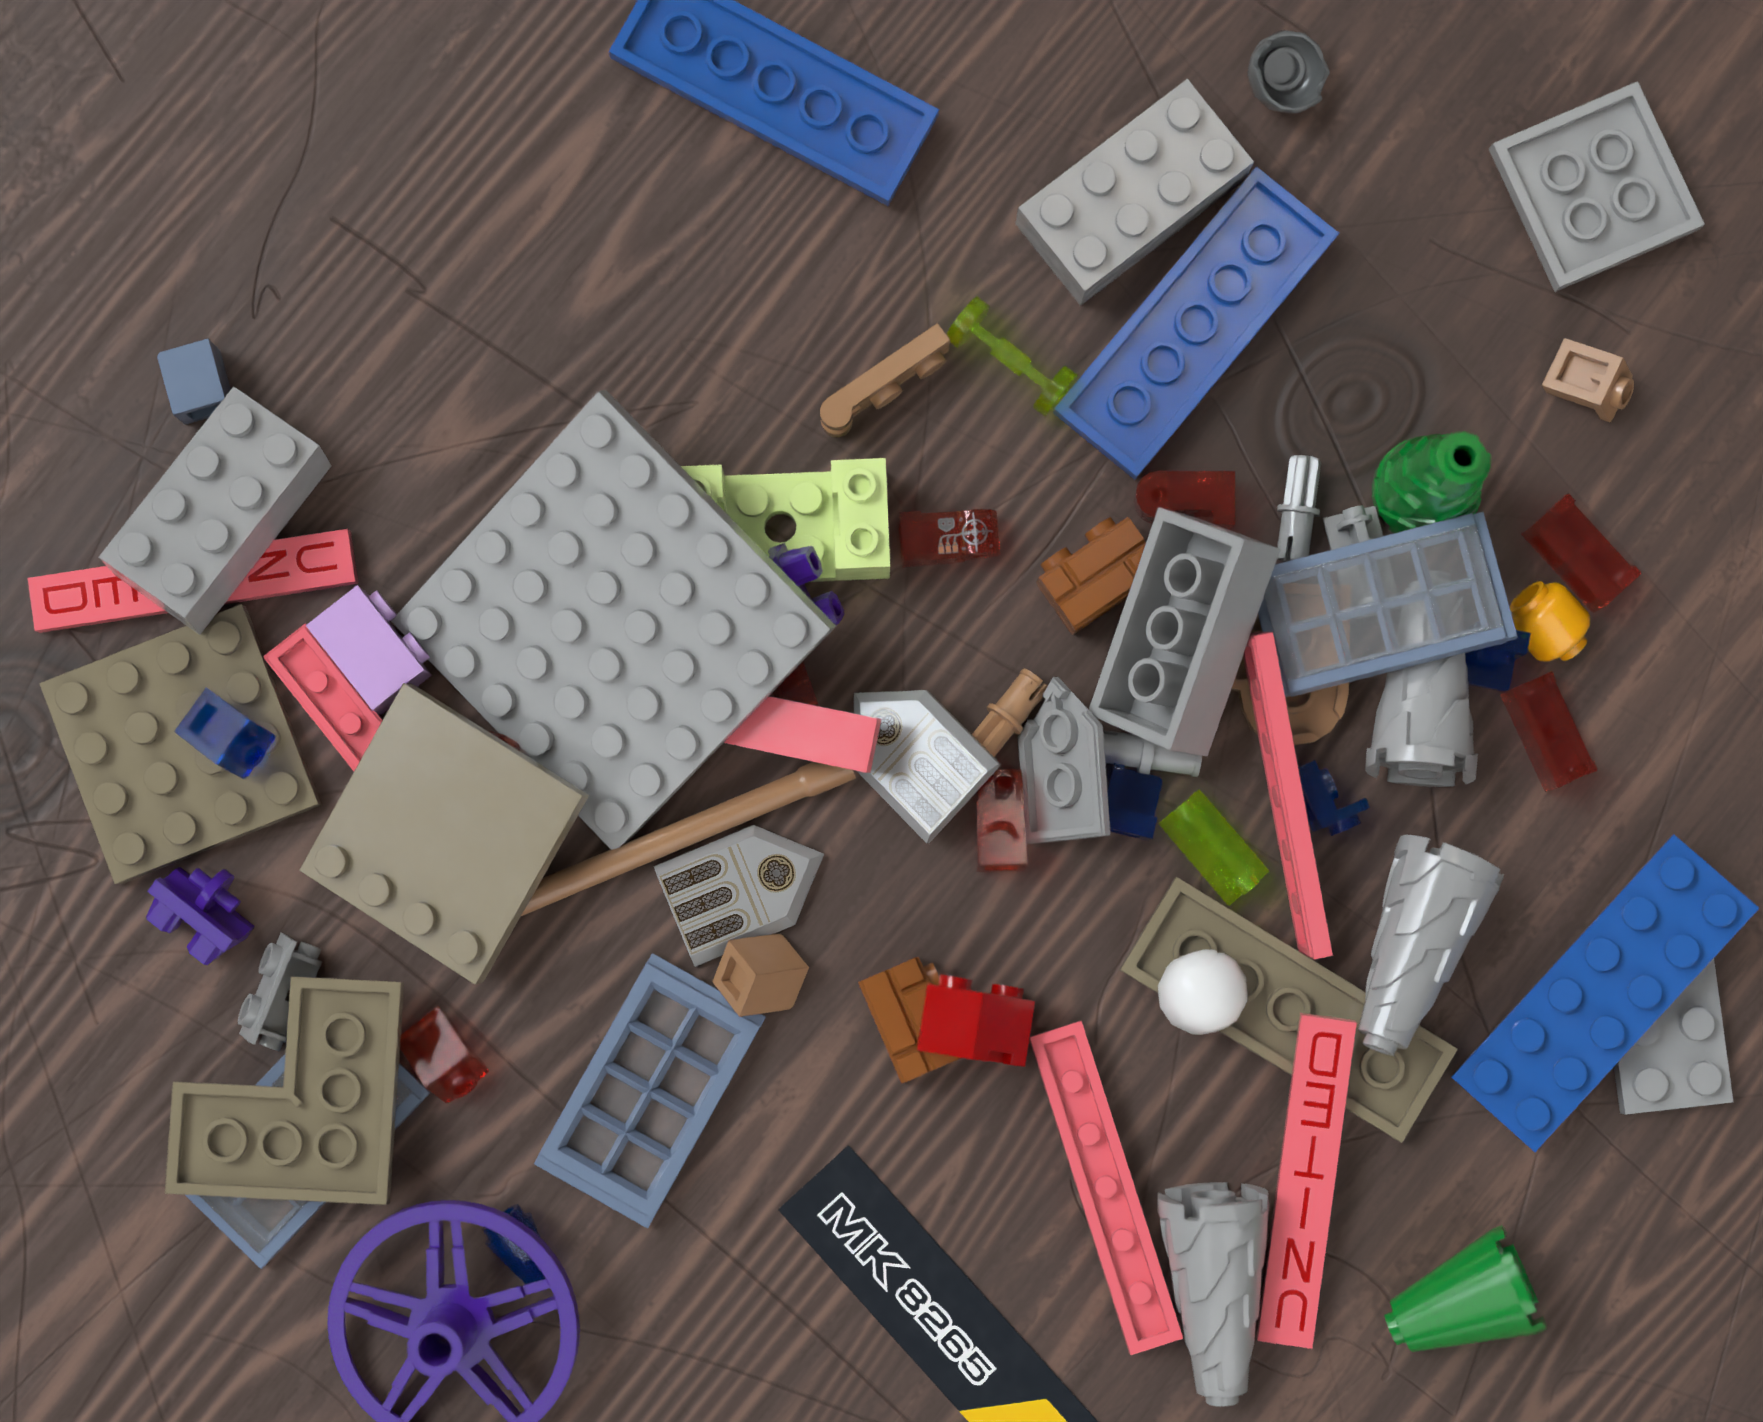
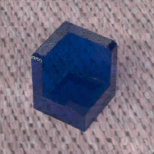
(1132, 802)

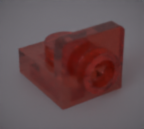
(442, 1056)

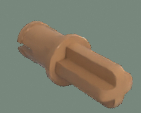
(1010, 711)

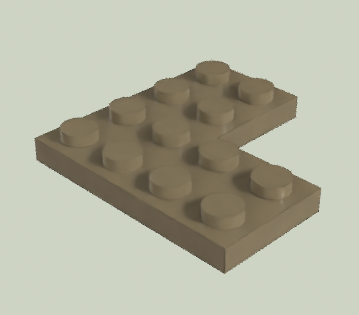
(320, 1132)

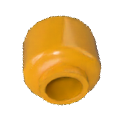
(1553, 619)

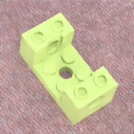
(833, 511)

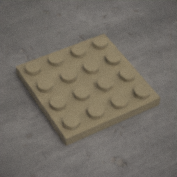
(145, 784)

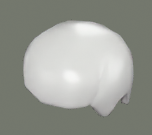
(1203, 992)

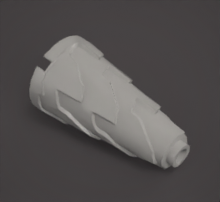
(1425, 726)
(1425, 924)
(1216, 1276)

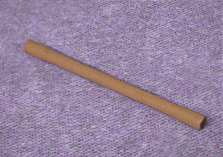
(805, 782)

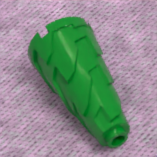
(1430, 480)

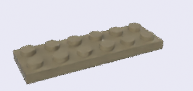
(1281, 986)

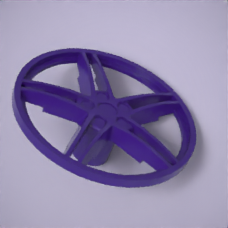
(448, 1325)

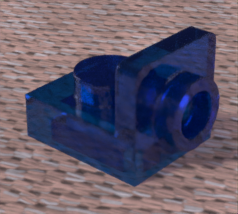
(1494, 665)
(225, 734)
(1318, 794)

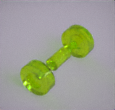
(1010, 356)

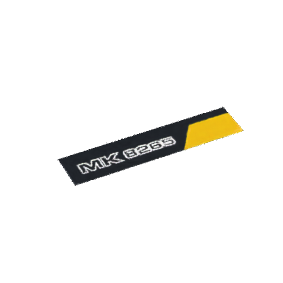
(925, 1299)

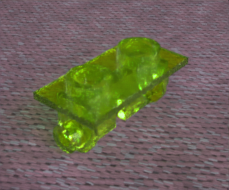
(1214, 847)

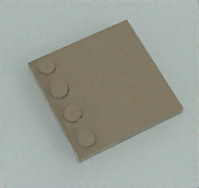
(443, 833)

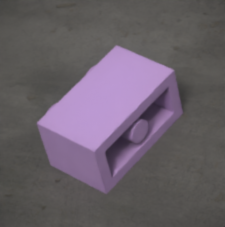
(369, 648)

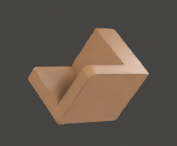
(760, 974)

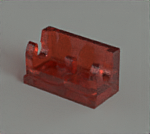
(1580, 554)
(1548, 732)

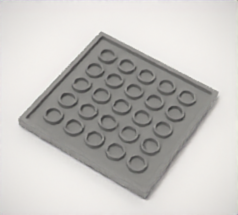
(613, 619)

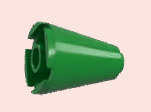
(1467, 1299)

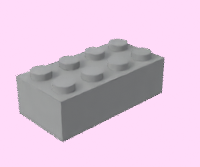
(1133, 192)
(216, 510)
(1183, 632)

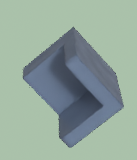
(194, 380)

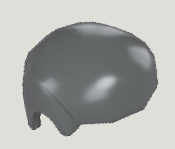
(1287, 72)

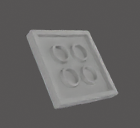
(1596, 186)

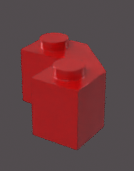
(975, 1023)

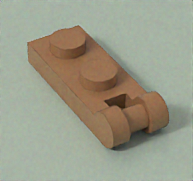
(882, 381)

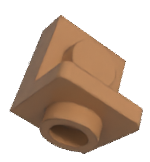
(1590, 378)

